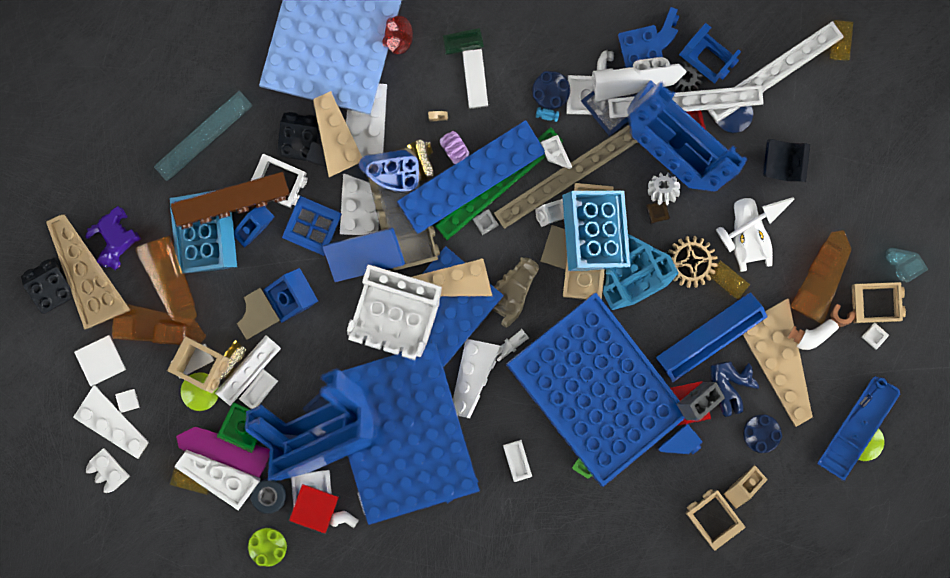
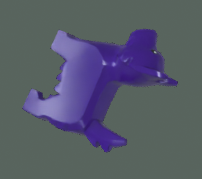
(115, 236)

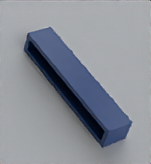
(711, 337)

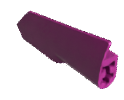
(208, 445)

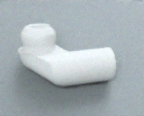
(604, 57)
(341, 517)

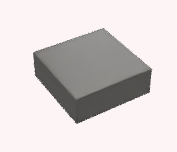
(485, 222)

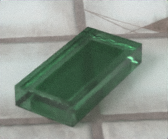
(463, 41)

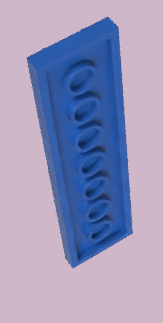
(471, 177)

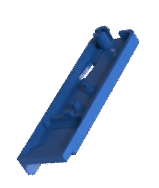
(859, 427)

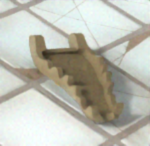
(515, 288)

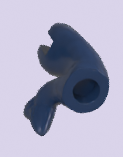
(721, 374)

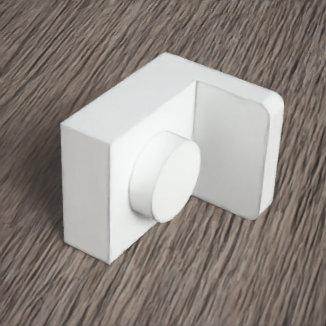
(550, 212)

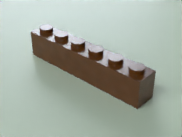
(229, 199)

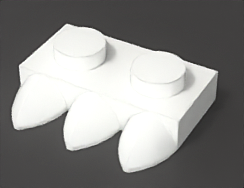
(108, 471)

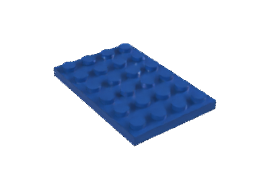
(457, 315)

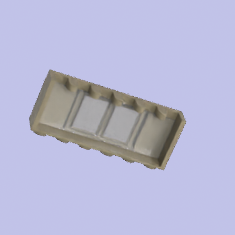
(414, 247)

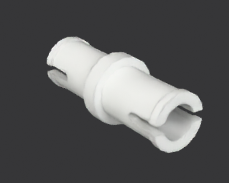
(511, 344)

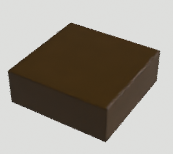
(657, 212)

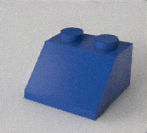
(290, 295)

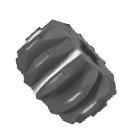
(692, 82)

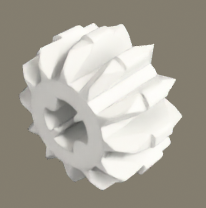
(664, 188)

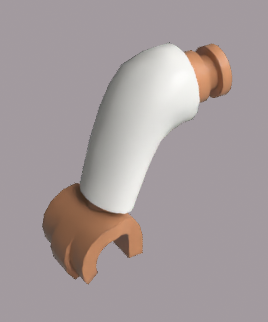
(812, 338)

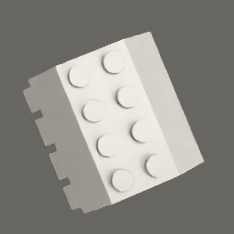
(395, 312)

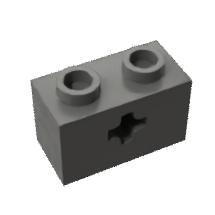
(700, 401)

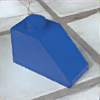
(253, 225)
(682, 442)

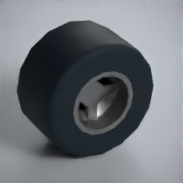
(265, 501)

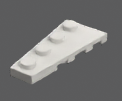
(474, 369)
(105, 419)
(222, 480)

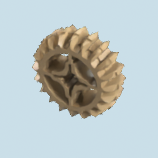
(693, 270)

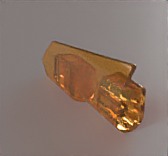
(167, 277)
(823, 278)
(154, 326)

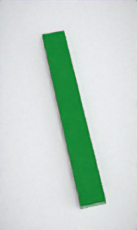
(459, 218)

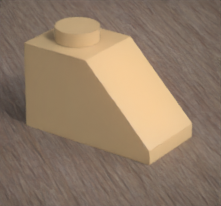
(745, 487)

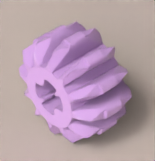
(454, 147)

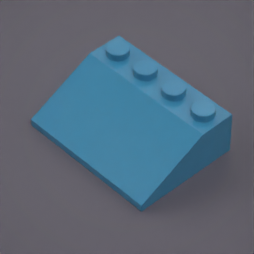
(596, 230)
(204, 245)

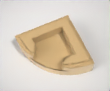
(438, 116)

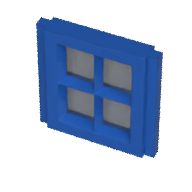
(311, 225)

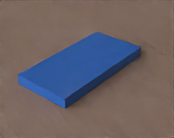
(353, 255)

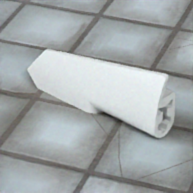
(627, 81)

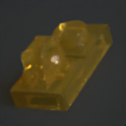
(842, 49)
(421, 151)
(729, 280)
(234, 353)
(181, 480)

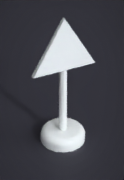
(770, 211)

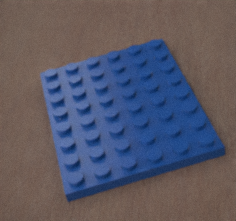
(597, 389)
(417, 438)

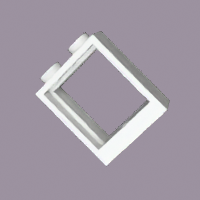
(300, 181)

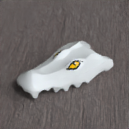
(753, 242)

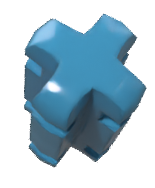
(547, 114)

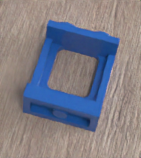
(698, 44)

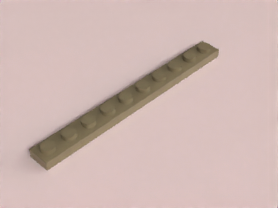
(565, 177)

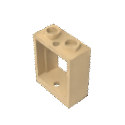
(858, 306)
(183, 357)
(727, 534)

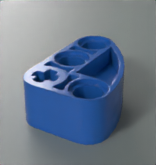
(392, 177)

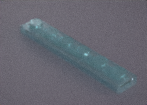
(203, 136)

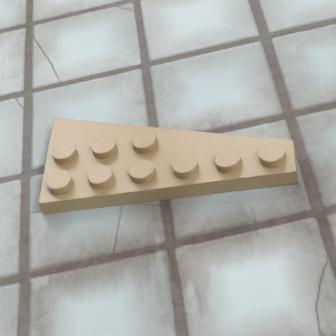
(89, 285)
(781, 360)

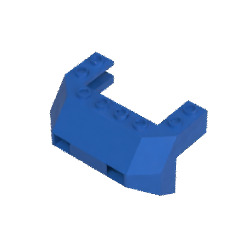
(680, 140)
(318, 435)

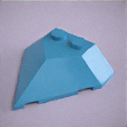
(648, 273)

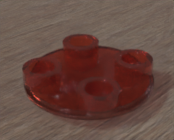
(398, 34)

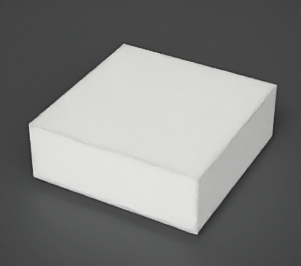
(875, 336)
(127, 400)

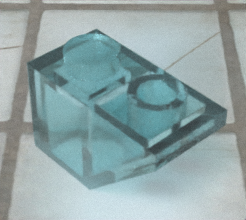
(907, 263)

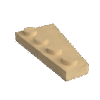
(336, 139)
(460, 280)

